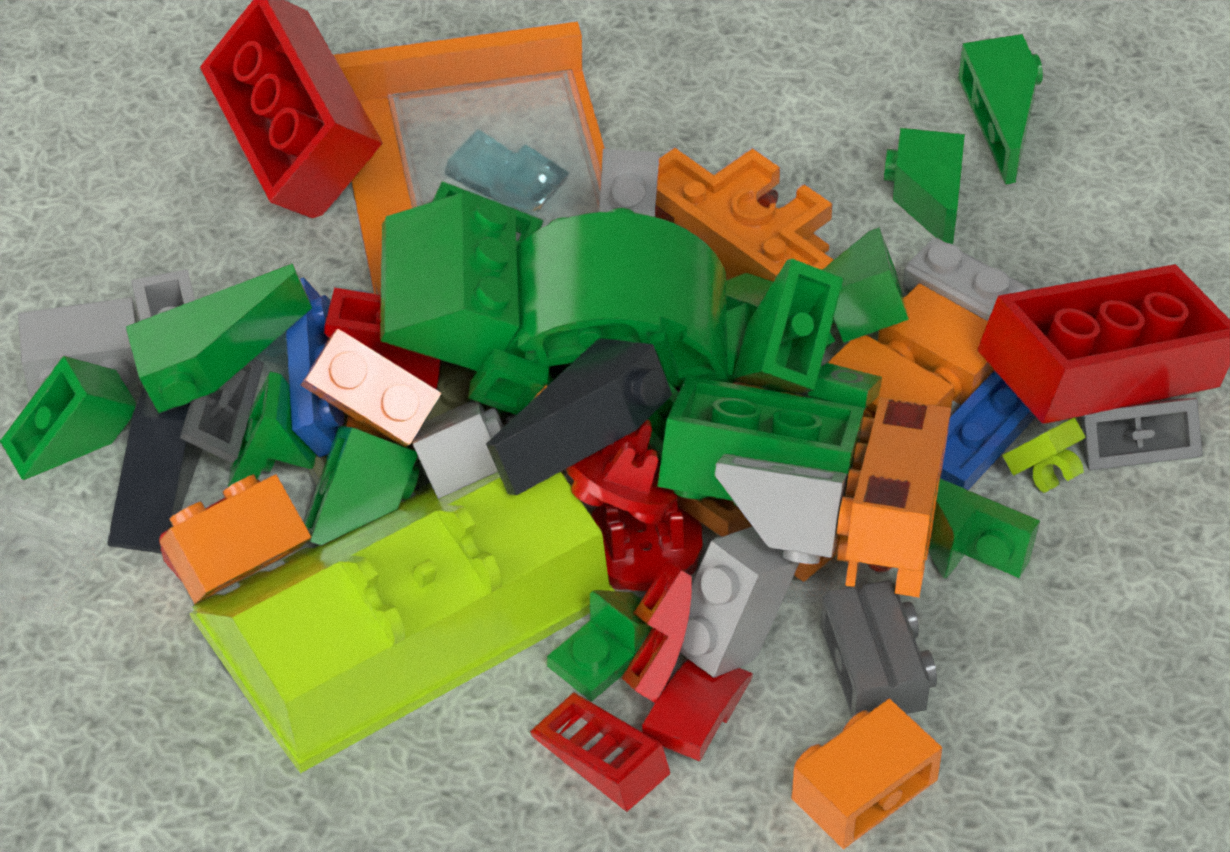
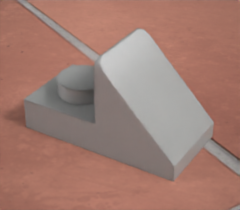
(629, 181)

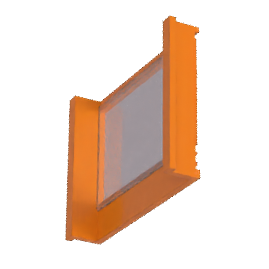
(439, 92)

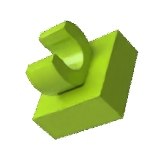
(1047, 451)

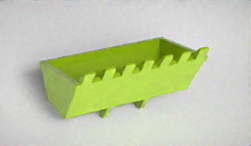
(404, 609)

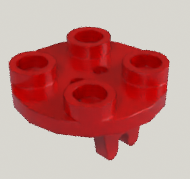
(624, 477)
(672, 539)

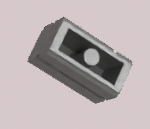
(876, 648)

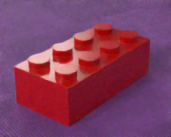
(290, 106)
(1107, 342)

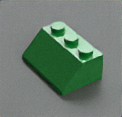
(450, 279)
(751, 423)

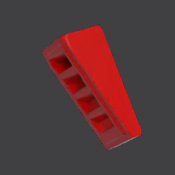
(629, 775)

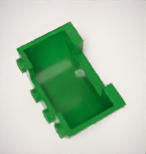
(624, 282)

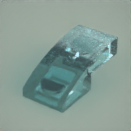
(511, 178)

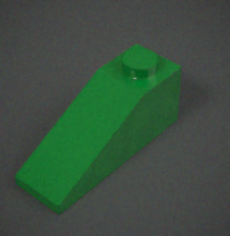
(1001, 88)
(213, 337)

